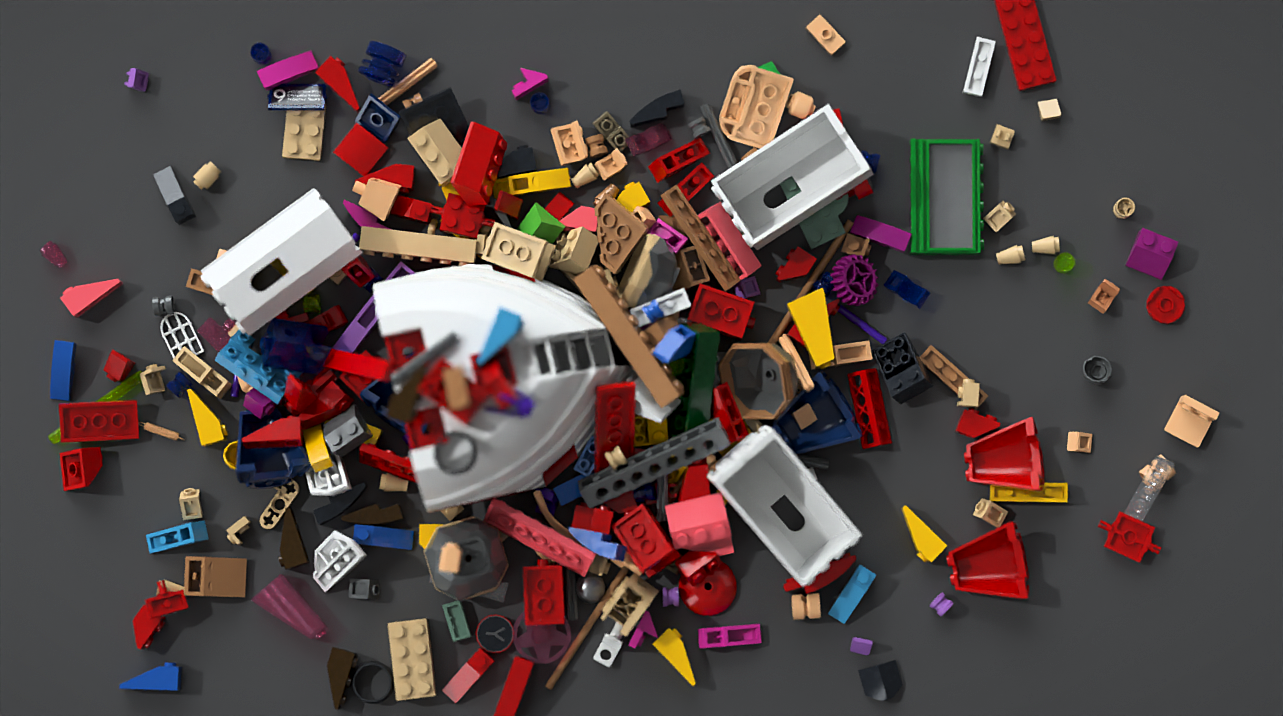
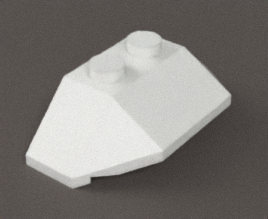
(330, 480)
(336, 559)

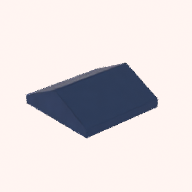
(378, 118)

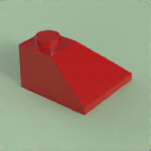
(80, 467)

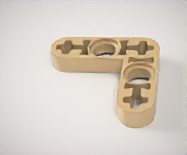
(287, 498)

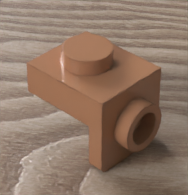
(1103, 296)

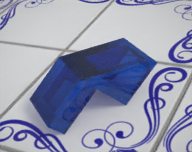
(906, 289)

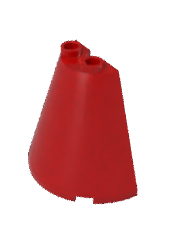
(1008, 458)
(992, 564)

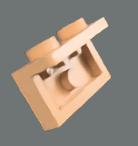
(569, 143)

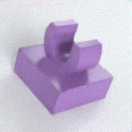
(137, 79)

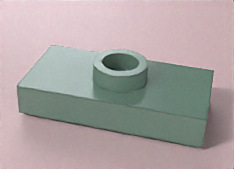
(457, 621)

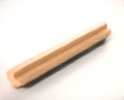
(408, 81)
(802, 373)

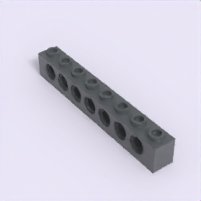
(660, 455)

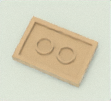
(304, 134)

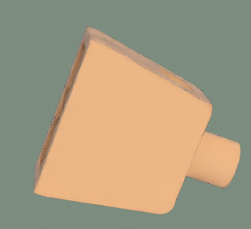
(377, 196)

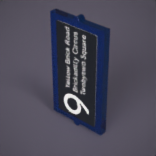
(297, 97)

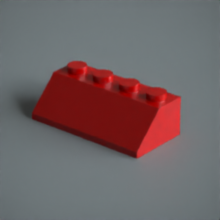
(478, 164)

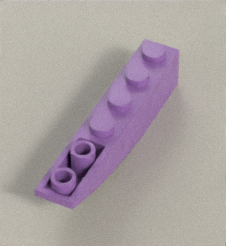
(367, 318)

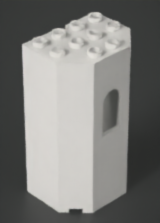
(814, 154)
(306, 241)
(756, 477)

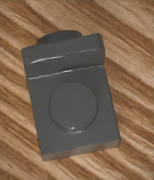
(364, 589)

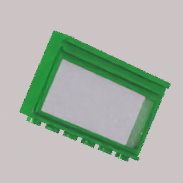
(946, 197)

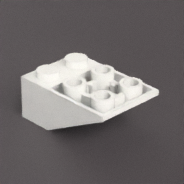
(644, 401)

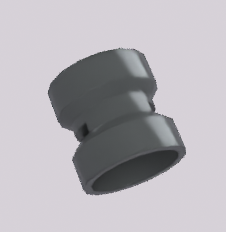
(163, 305)

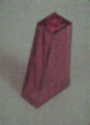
(289, 606)

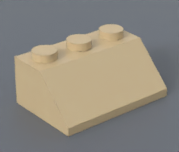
(437, 149)

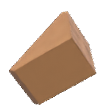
(660, 329)

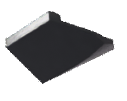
(881, 680)

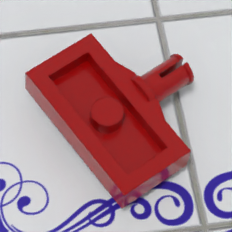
(166, 602)

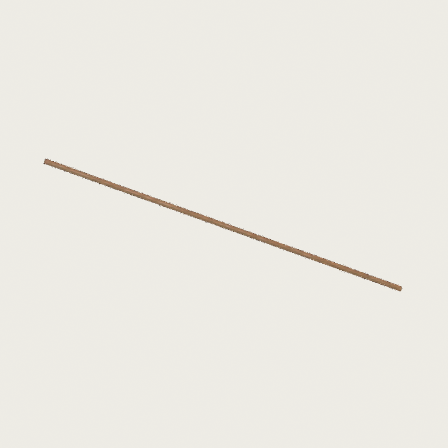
(623, 571)

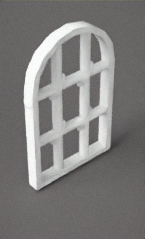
(182, 327)

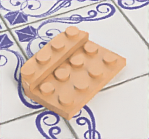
(754, 105)

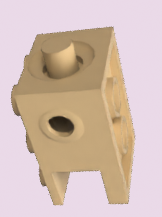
(518, 251)
(631, 600)

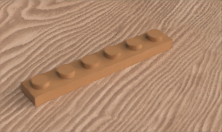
(700, 237)

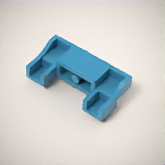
(248, 366)

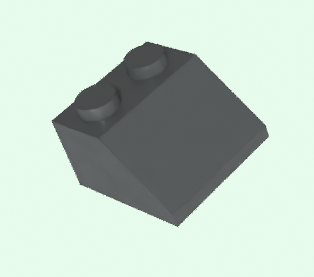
(346, 431)

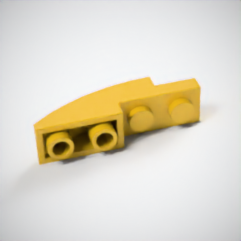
(533, 182)

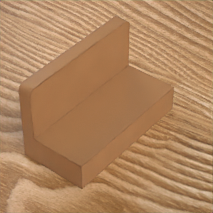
(456, 387)

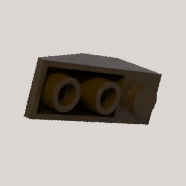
(405, 399)
(339, 671)

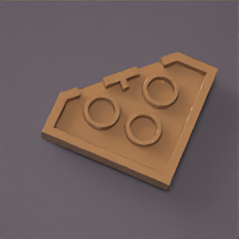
(617, 232)

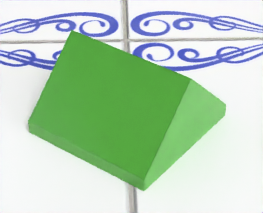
(541, 224)

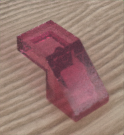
(648, 140)

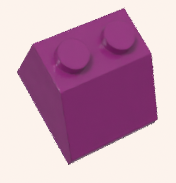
(1151, 253)

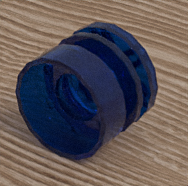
(382, 63)

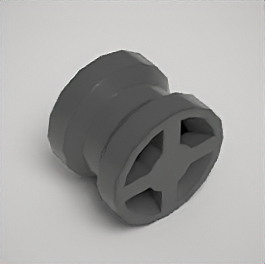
(699, 127)

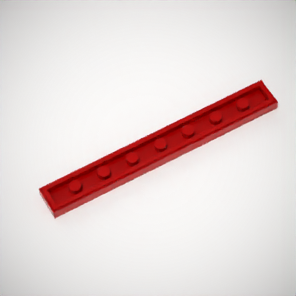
(359, 365)

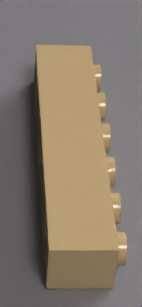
(417, 245)

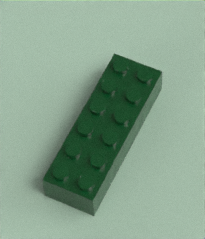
(696, 381)

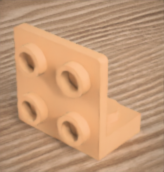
(1190, 420)

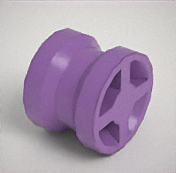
(670, 596)
(941, 604)

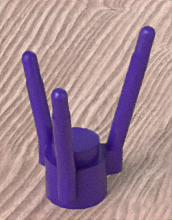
(523, 406)

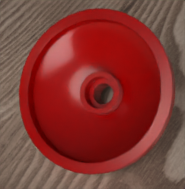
(713, 600)

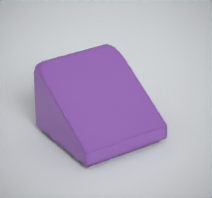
(747, 288)
(861, 646)

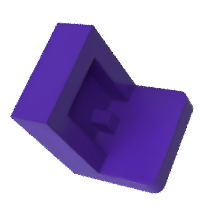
(550, 499)

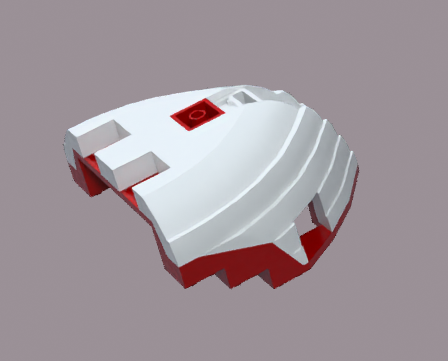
(552, 360)

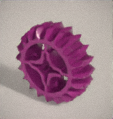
(862, 288)

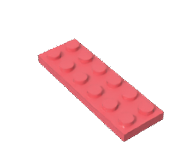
(539, 537)

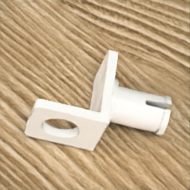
(611, 643)

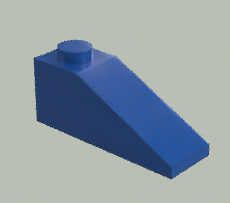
(383, 537)
(159, 678)

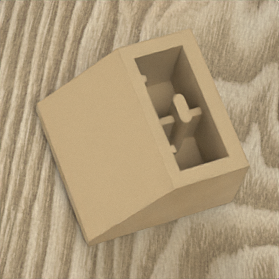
(574, 250)

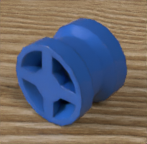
(653, 311)

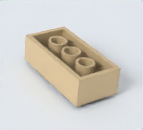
(412, 659)

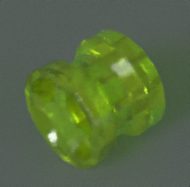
(312, 303)

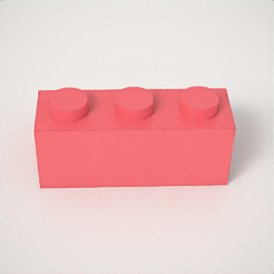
(698, 520)

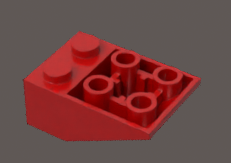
(435, 389)

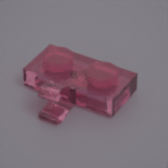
(215, 334)

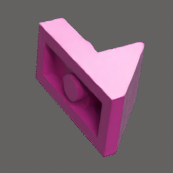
(534, 80)
(669, 234)
(645, 625)

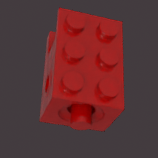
(722, 312)
(645, 540)
(544, 594)

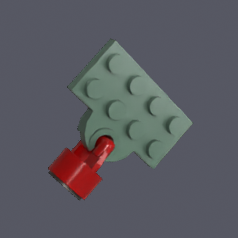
(825, 223)

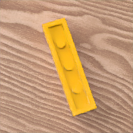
(1052, 493)

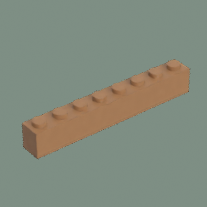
(628, 335)

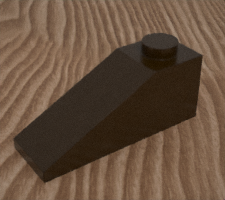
(292, 546)

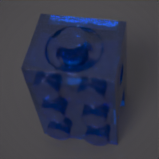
(294, 346)

